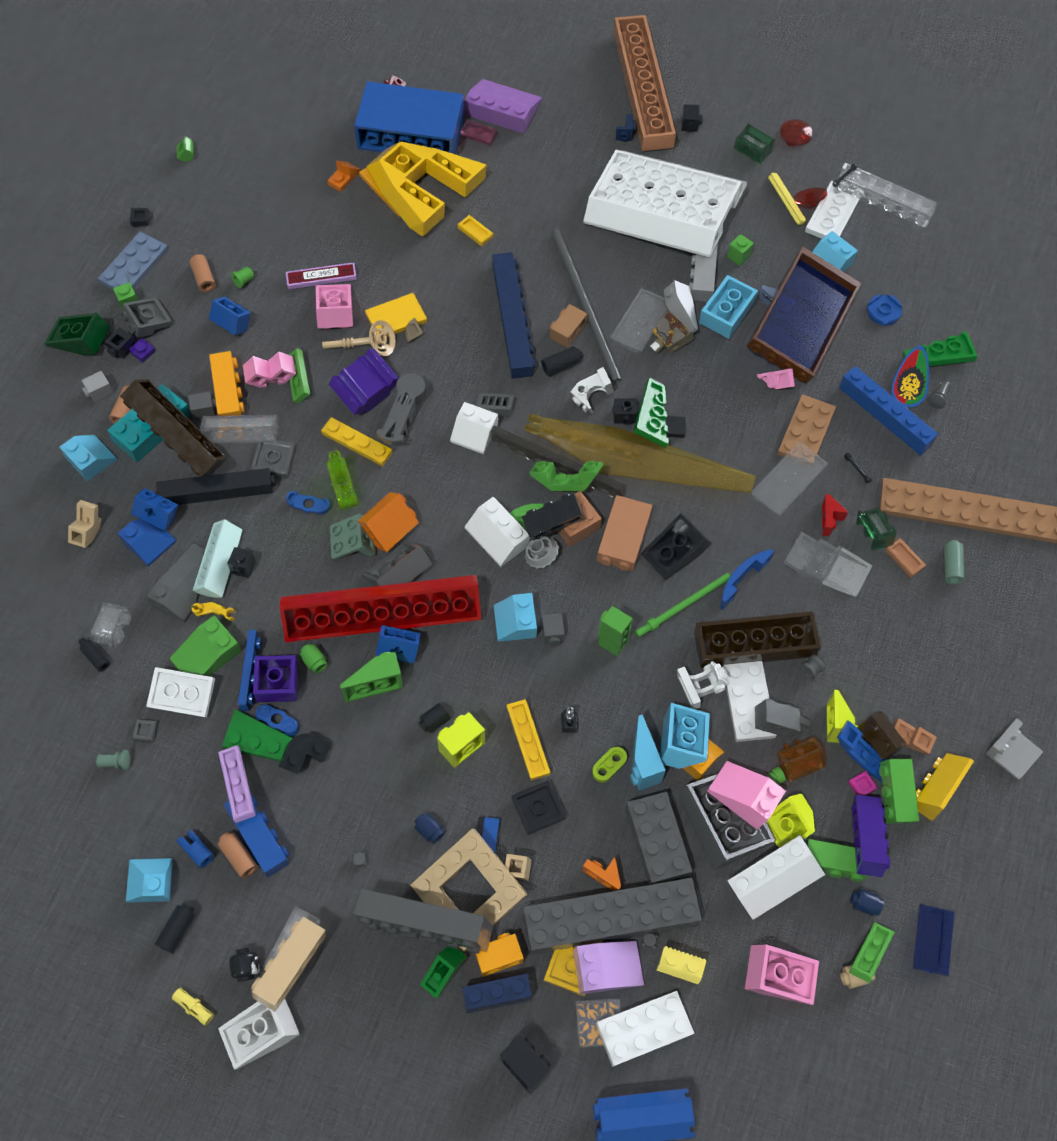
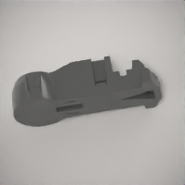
(410, 393)

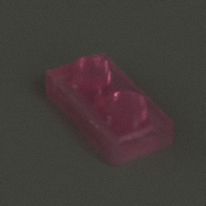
(478, 132)

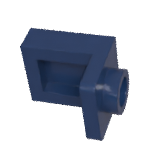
(625, 133)

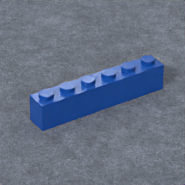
(888, 410)

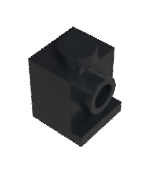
(119, 343)

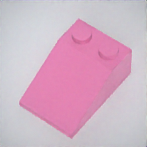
(334, 306)
(746, 793)
(781, 974)

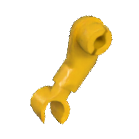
(211, 607)

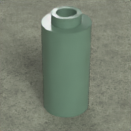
(954, 562)

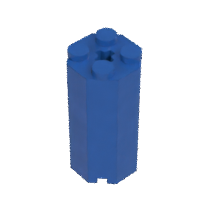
(645, 1117)

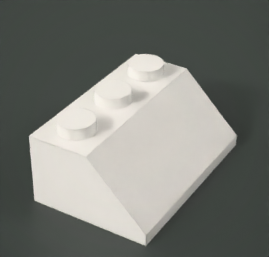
(497, 532)

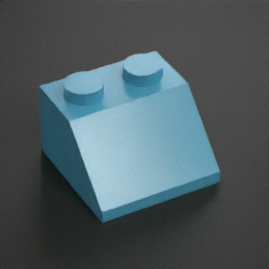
(836, 251)
(87, 455)
(515, 618)

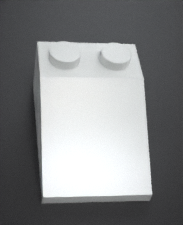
(257, 1032)

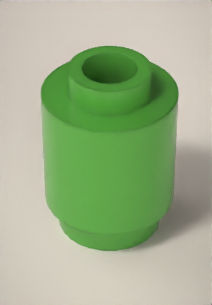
(313, 658)

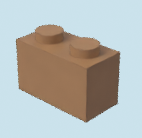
(568, 325)

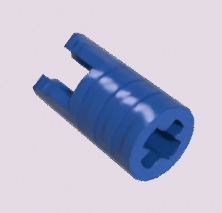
(197, 850)

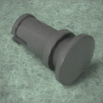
(939, 397)

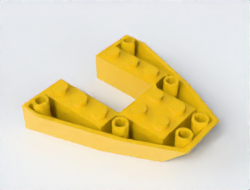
(405, 163)

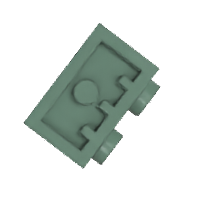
(350, 537)

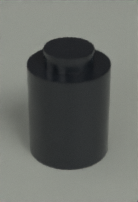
(433, 718)

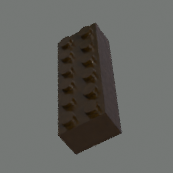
(173, 427)
(757, 639)

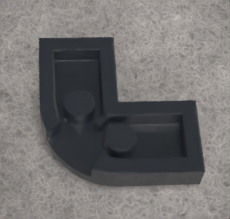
(303, 746)

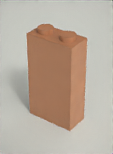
(624, 533)

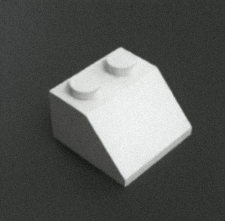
(473, 428)

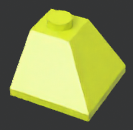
(836, 716)
(791, 820)

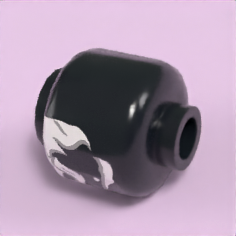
(244, 965)

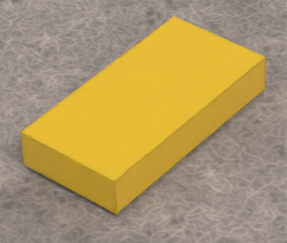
(475, 230)

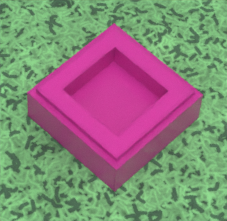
(862, 784)

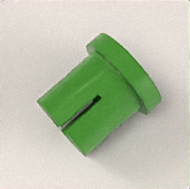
(242, 276)

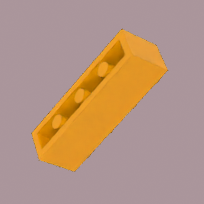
(225, 384)

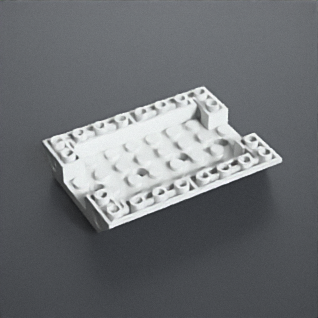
(657, 212)

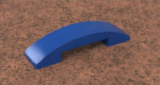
(757, 562)
(860, 750)

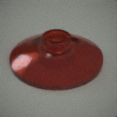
(810, 196)

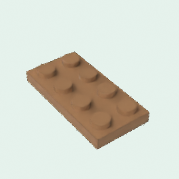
(807, 425)

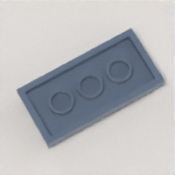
(133, 262)

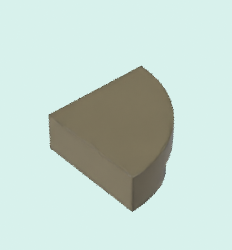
(412, 330)

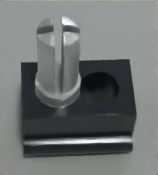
(569, 716)

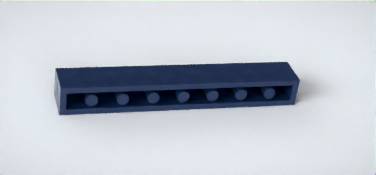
(512, 315)

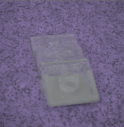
(828, 564)

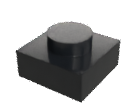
(139, 216)

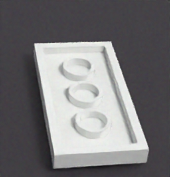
(832, 213)
(745, 691)
(644, 1028)

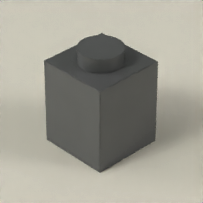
(202, 405)
(553, 628)

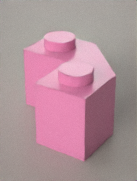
(277, 369)

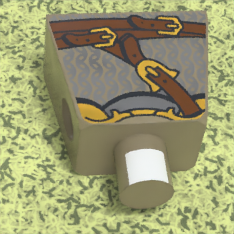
(670, 334)

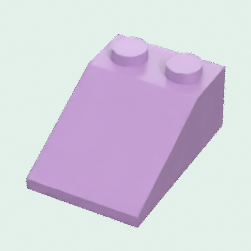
(607, 966)

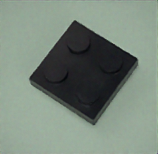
(538, 807)

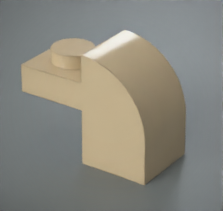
(86, 525)

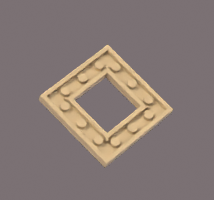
(475, 849)

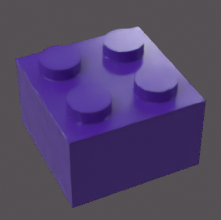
(276, 678)

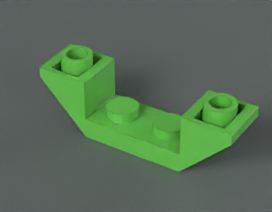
(546, 475)

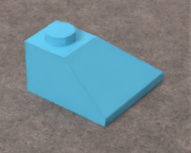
(149, 880)

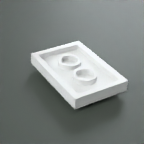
(180, 692)

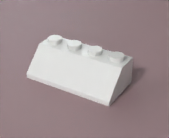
(776, 877)

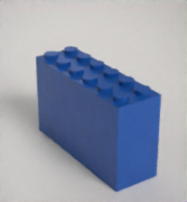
(409, 116)

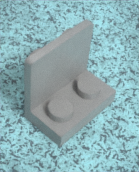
(1014, 751)

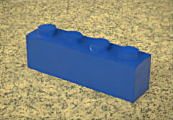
(262, 841)

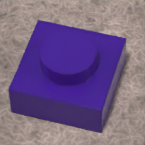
(142, 350)

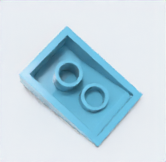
(646, 764)

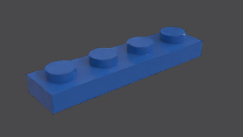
(246, 696)

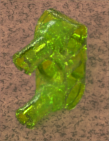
(339, 473)

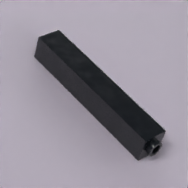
(217, 486)

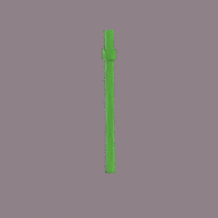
(654, 623)

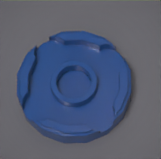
(884, 309)

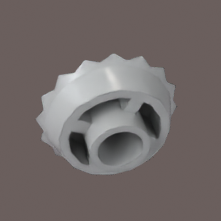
(541, 552)

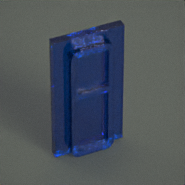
(933, 940)

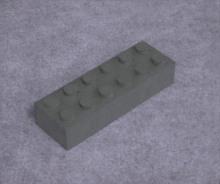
(423, 920)

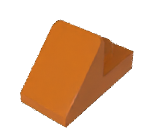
(343, 176)
(607, 877)

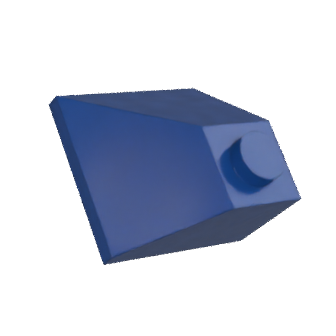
(146, 540)

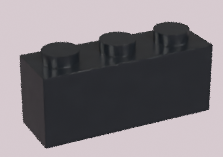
(553, 516)

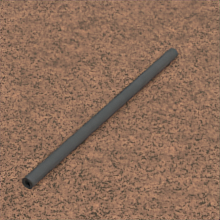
(586, 306)

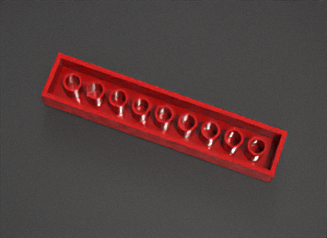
(387, 605)

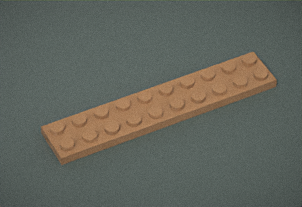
(969, 510)

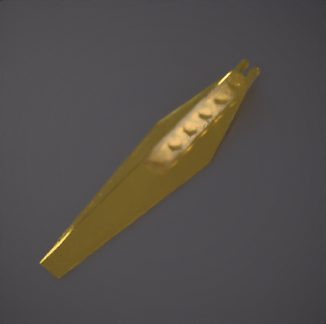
(637, 457)

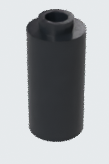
(561, 360)
(175, 928)

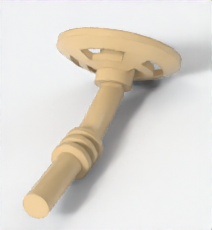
(374, 340)

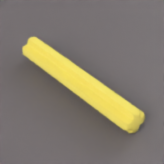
(787, 199)

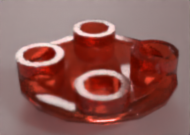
(796, 132)

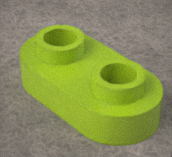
(608, 765)

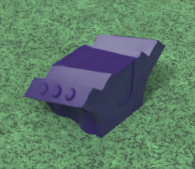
(364, 382)

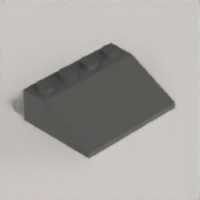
(719, 828)

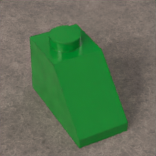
(443, 971)

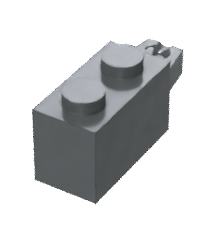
(779, 719)

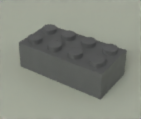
(658, 839)

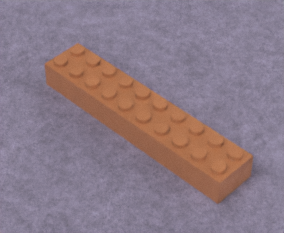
(644, 83)

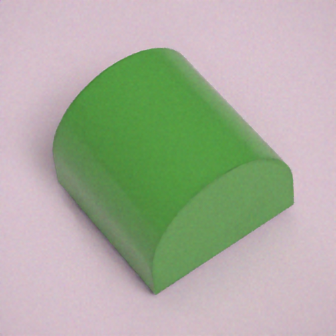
(185, 150)

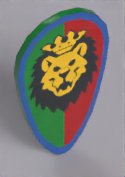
(912, 378)

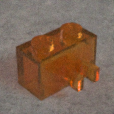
(801, 759)

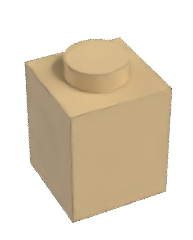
(518, 866)

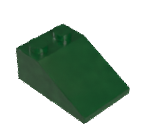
(78, 334)

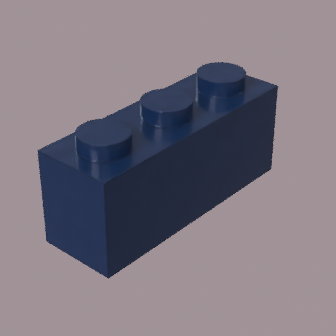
(497, 993)

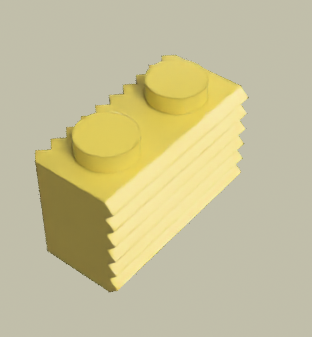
(681, 965)

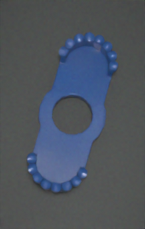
(297, 501)
(287, 725)

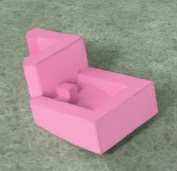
(778, 379)

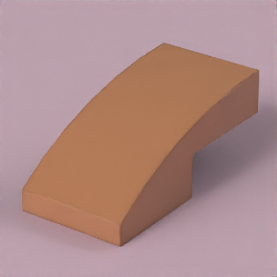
(916, 738)

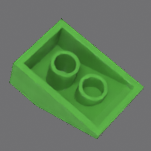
(206, 649)
(374, 678)

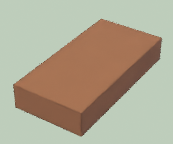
(905, 558)

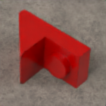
(830, 513)

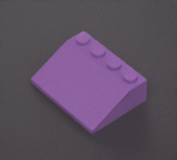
(501, 105)

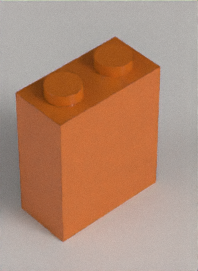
(388, 521)

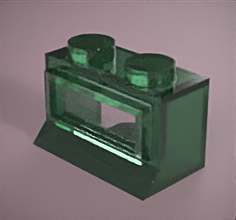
(754, 144)
(877, 526)

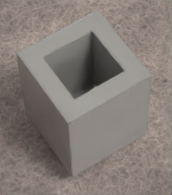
(96, 387)

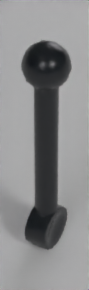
(836, 182)
(848, 457)

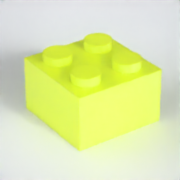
(461, 739)

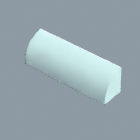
(214, 567)

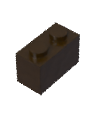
(882, 735)

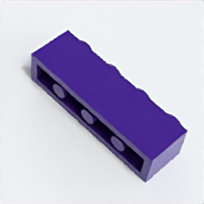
(869, 836)

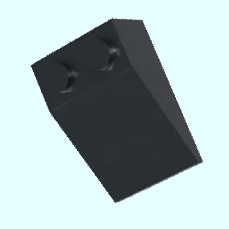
(675, 547)

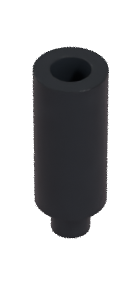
(93, 654)

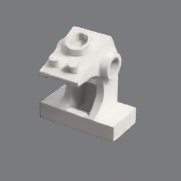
(586, 387)
(714, 672)

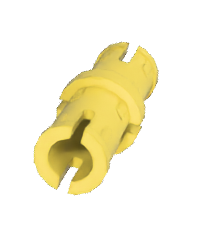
(192, 1006)

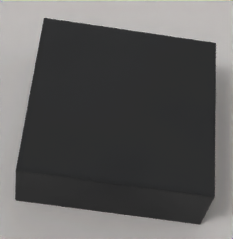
(676, 426)

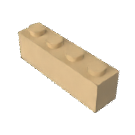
(288, 964)

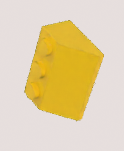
(941, 784)

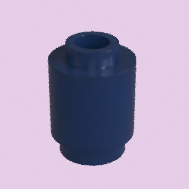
(429, 828)
(866, 902)

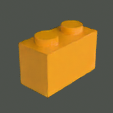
(500, 955)

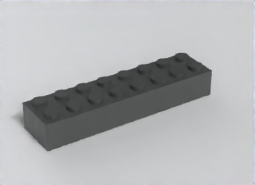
(611, 916)

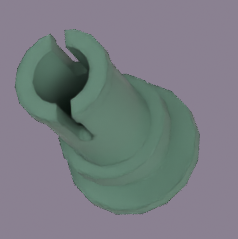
(115, 760)

